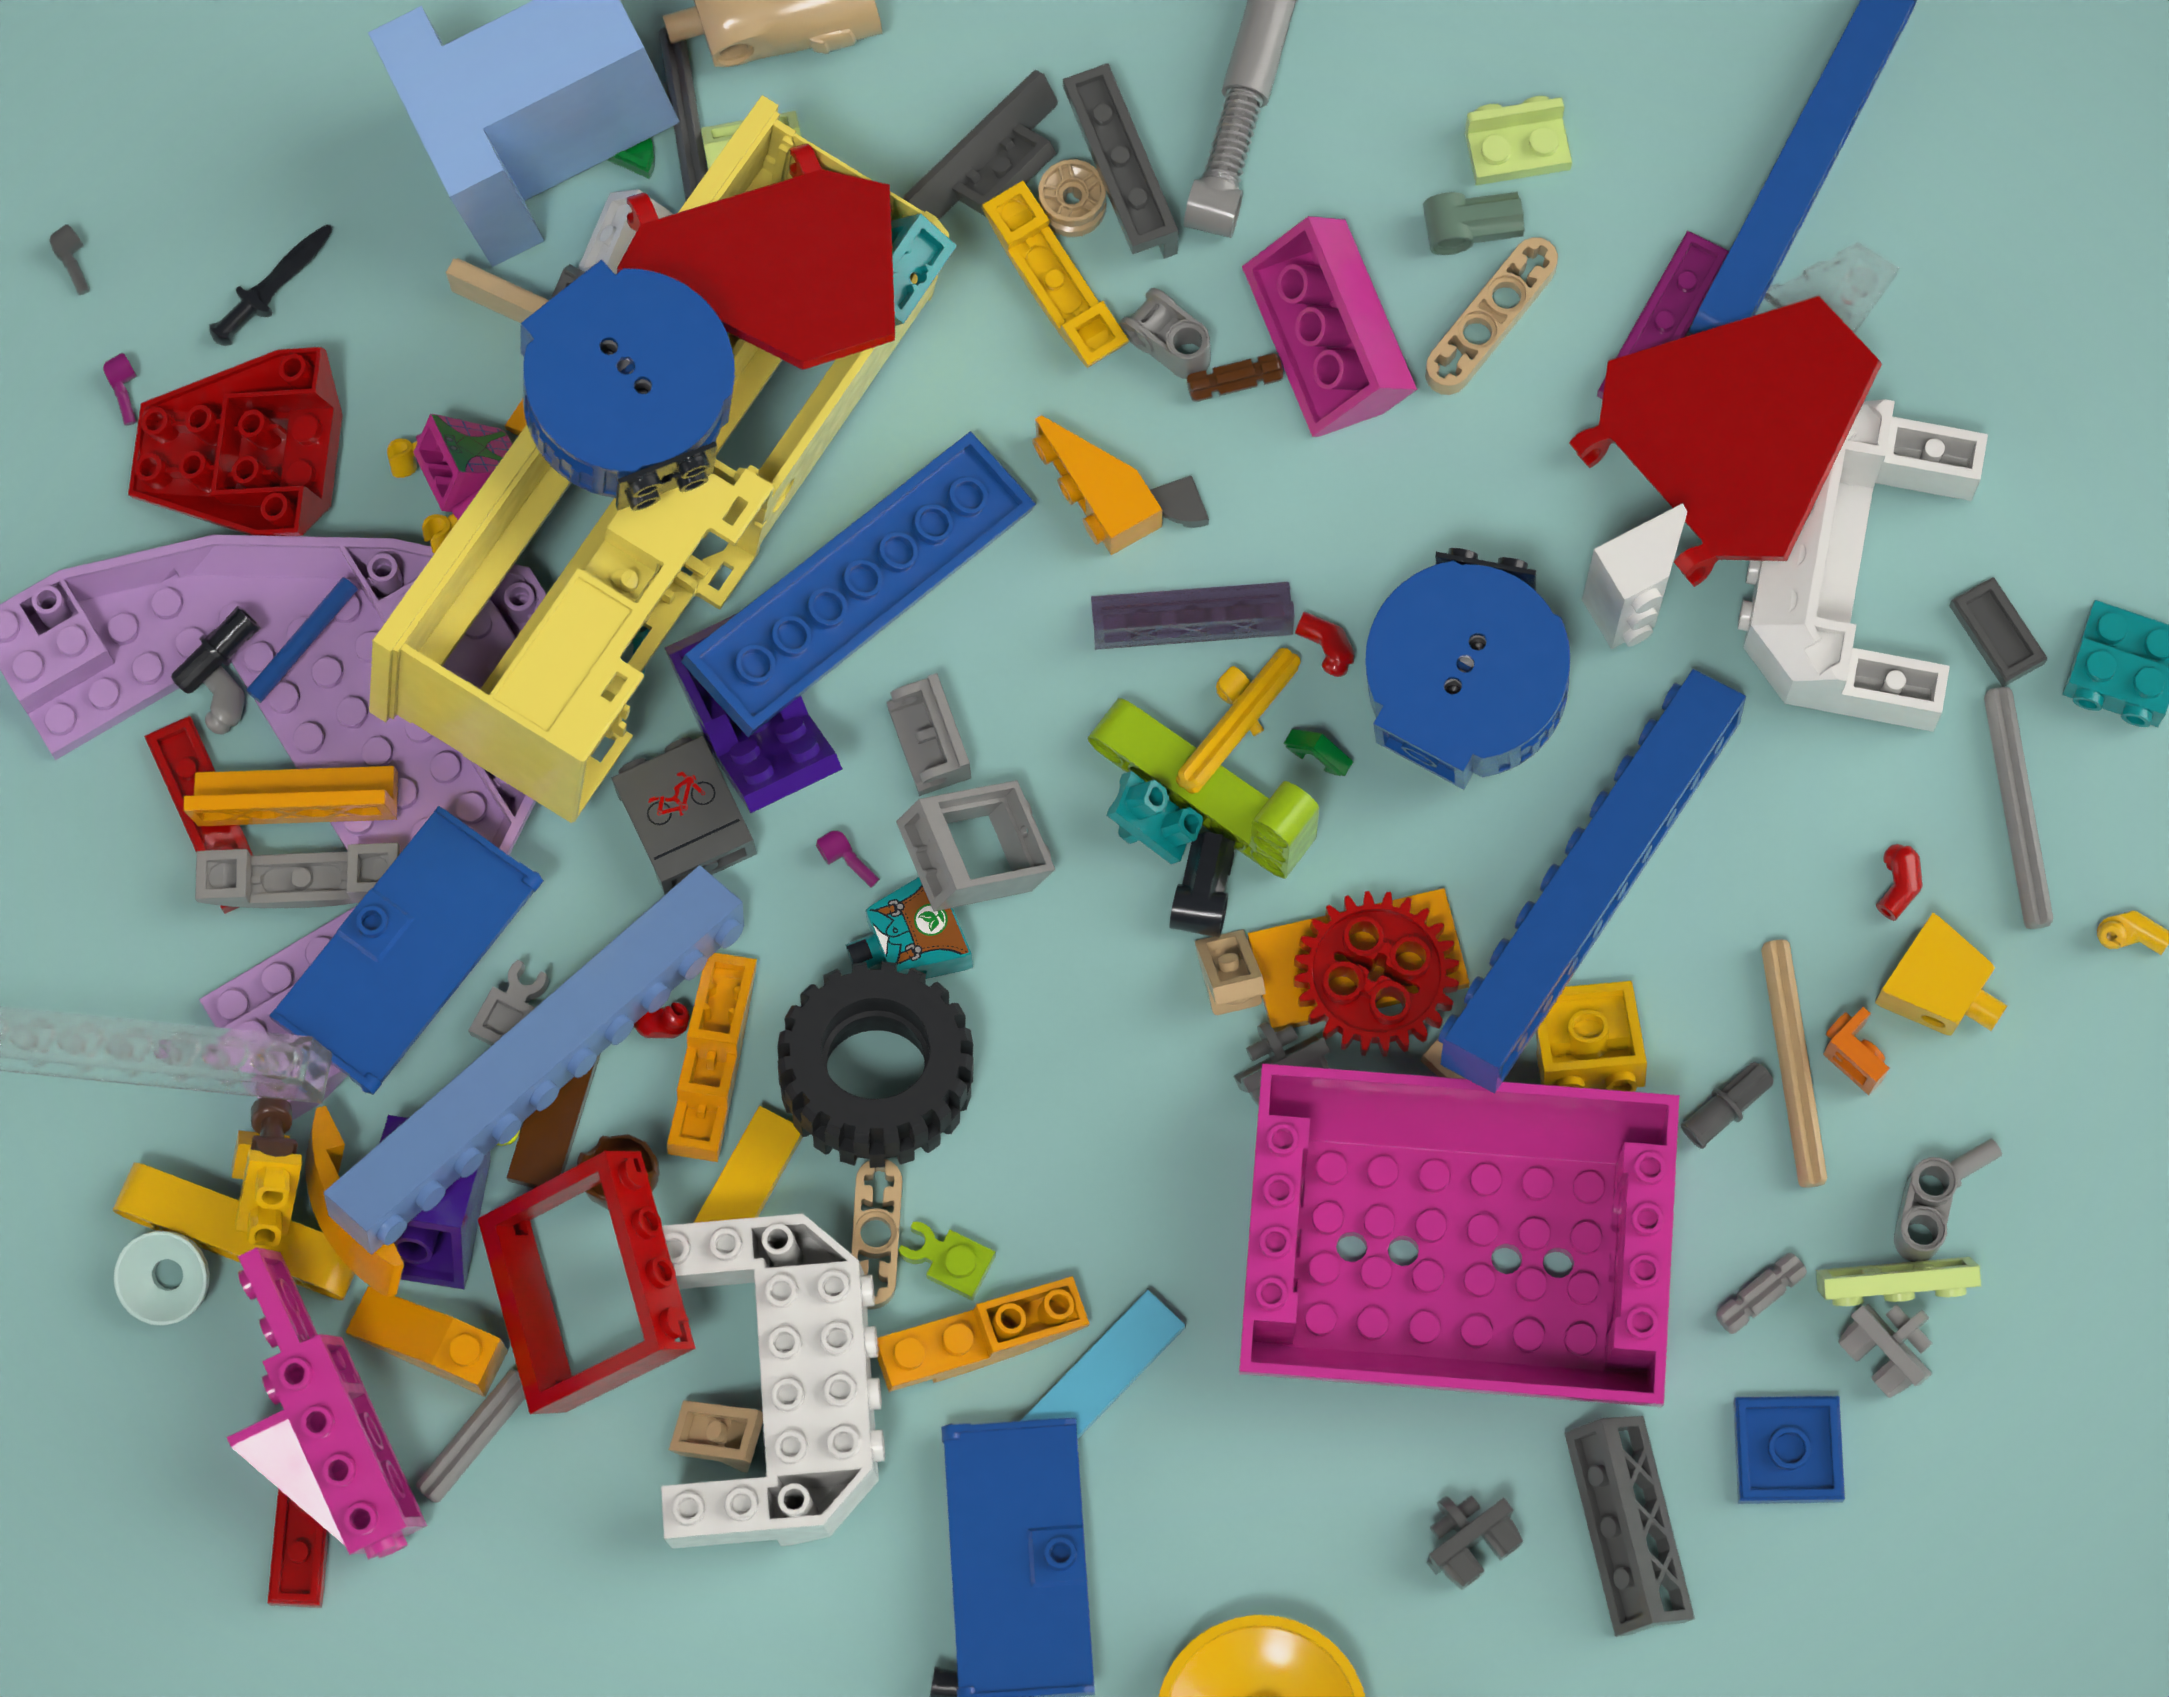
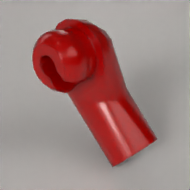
(1907, 880)

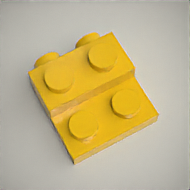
(1593, 1039)

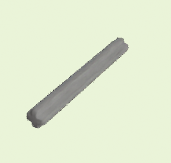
(2018, 808)

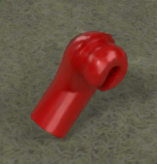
(1332, 640)
(664, 1023)

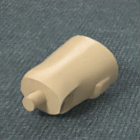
(768, 28)

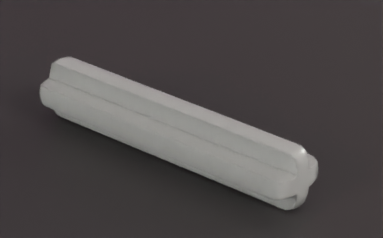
(472, 1437)

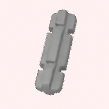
(1761, 1293)

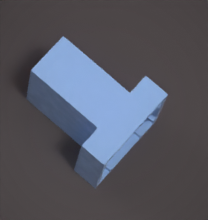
(523, 105)

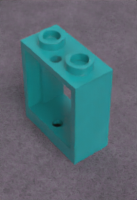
(920, 250)

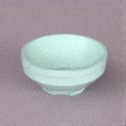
(138, 1285)

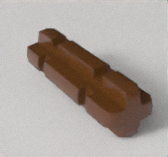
(1234, 377)

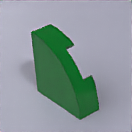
(637, 158)
(1319, 746)

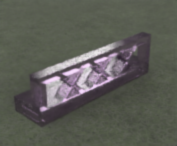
(1192, 615)

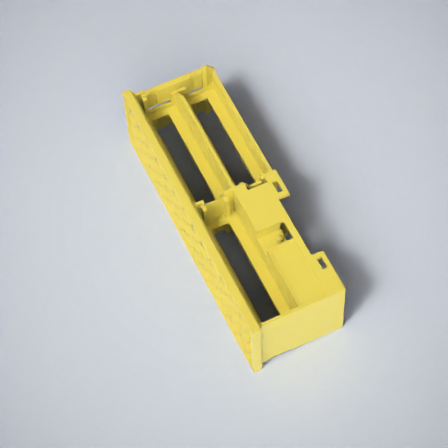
(564, 672)

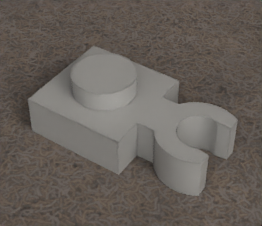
(504, 1010)

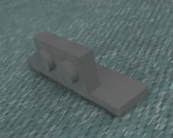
(993, 154)

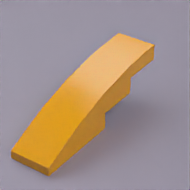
(712, 1057)

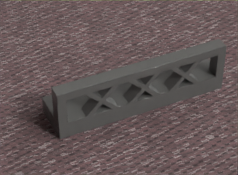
(1121, 161)
(1621, 1524)

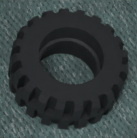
(864, 1003)

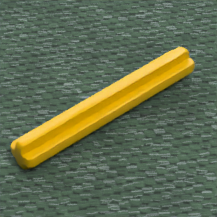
(1238, 720)

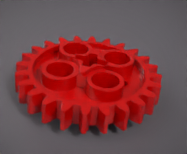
(1356, 1013)

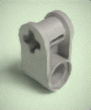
(1162, 328)

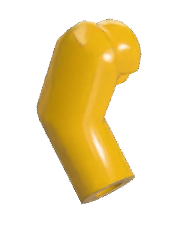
(2132, 928)

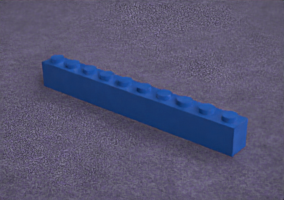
(1591, 881)

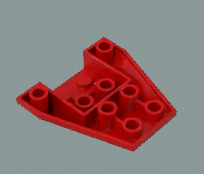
(244, 445)

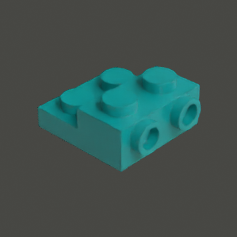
(2122, 666)

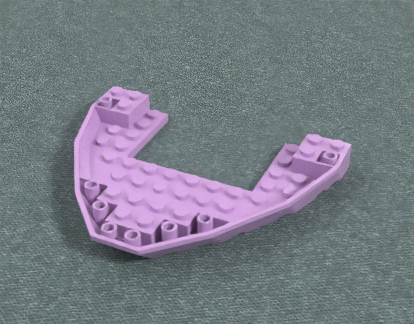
(113, 631)

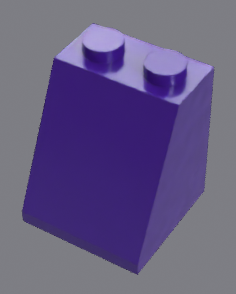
(441, 1240)

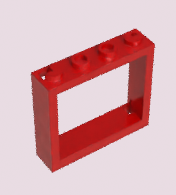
(528, 1302)

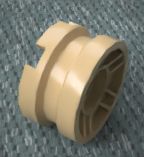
(1085, 184)

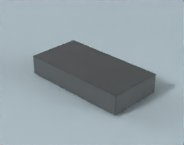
(1998, 632)

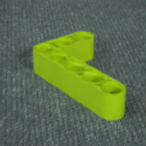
(1264, 829)

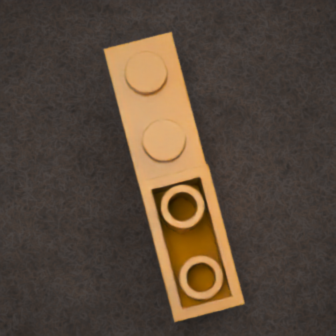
(982, 1335)

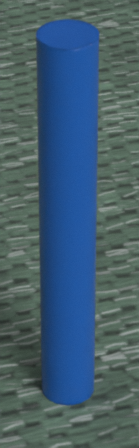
(301, 639)

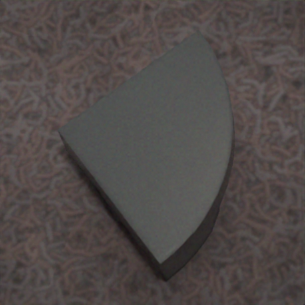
(1181, 503)

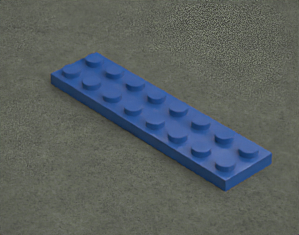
(858, 584)

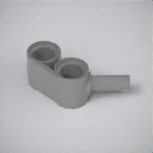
(1934, 1211)

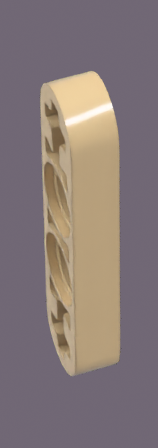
(1486, 312)

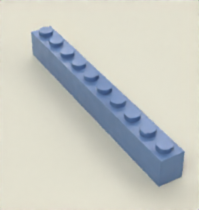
(534, 1061)

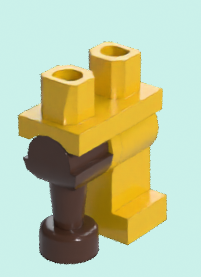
(268, 1171)

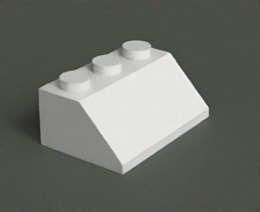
(1631, 577)

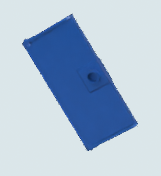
(406, 948)
(1018, 1559)

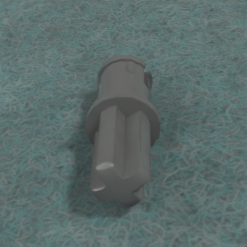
(1727, 1105)

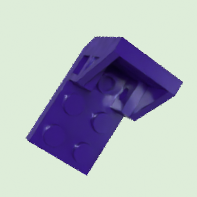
(772, 761)

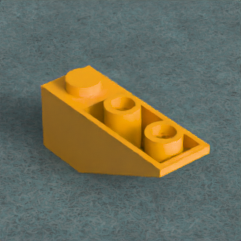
(1107, 489)

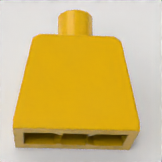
(1941, 981)

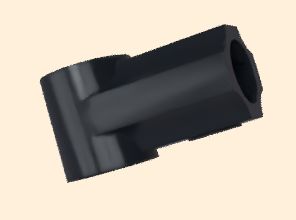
(1202, 897)

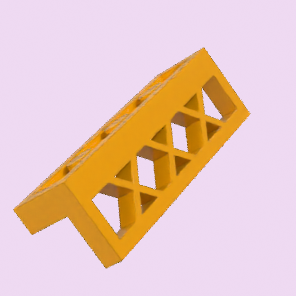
(294, 796)

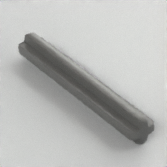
(683, 101)

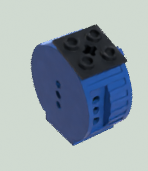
(627, 384)

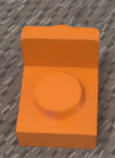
(1856, 1059)

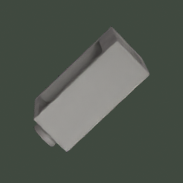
(938, 858)

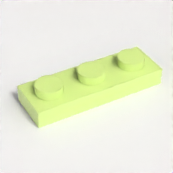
(1898, 1280)

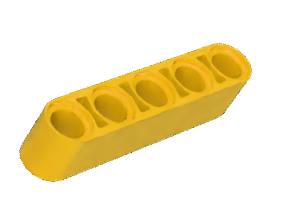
(209, 1221)

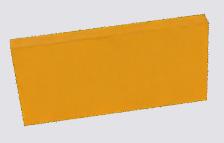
(1278, 945)

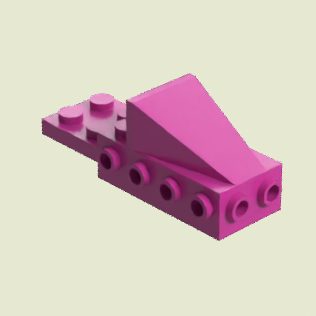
(328, 1439)

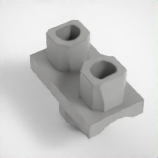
(1871, 1330)

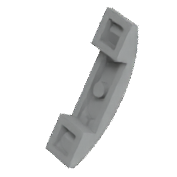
(291, 879)

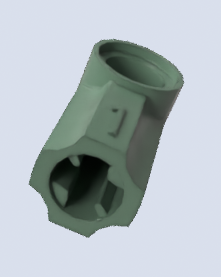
(1460, 222)

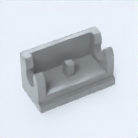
(928, 735)

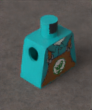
(912, 935)

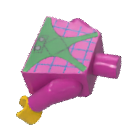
(455, 462)

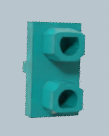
(1150, 817)

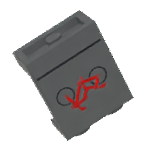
(683, 812)

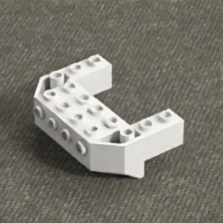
(1804, 605)
(812, 1382)

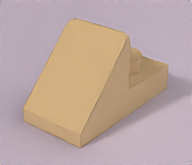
(1230, 972)
(717, 1433)

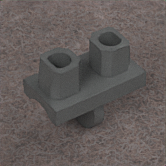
(1304, 1054)
(1454, 1554)

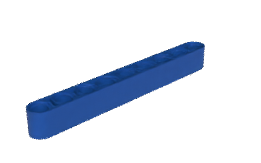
(1804, 163)

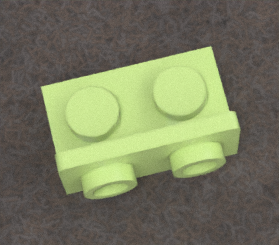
(1517, 140)

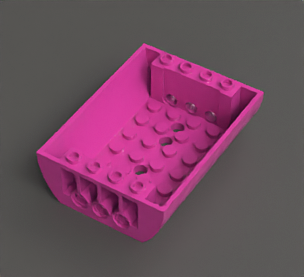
(1459, 1182)

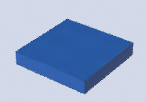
(1788, 1449)

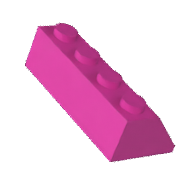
(1328, 326)

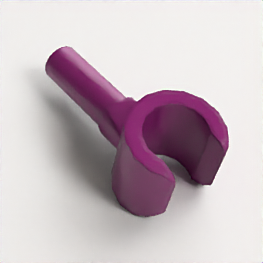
(118, 372)
(834, 846)

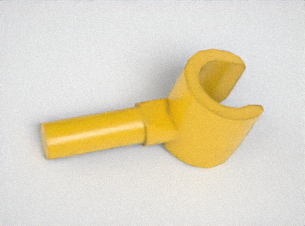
(1231, 686)

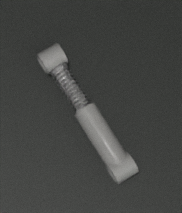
(1247, 86)

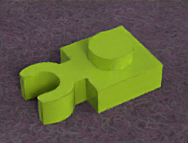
(955, 1262)

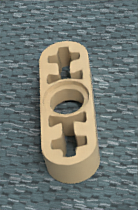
(891, 1197)

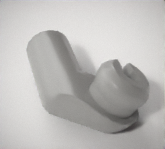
(226, 702)

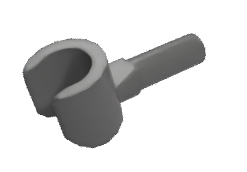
(64, 244)

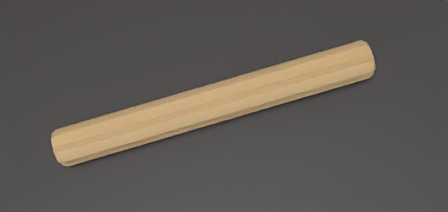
(1794, 1064)

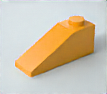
(429, 1340)

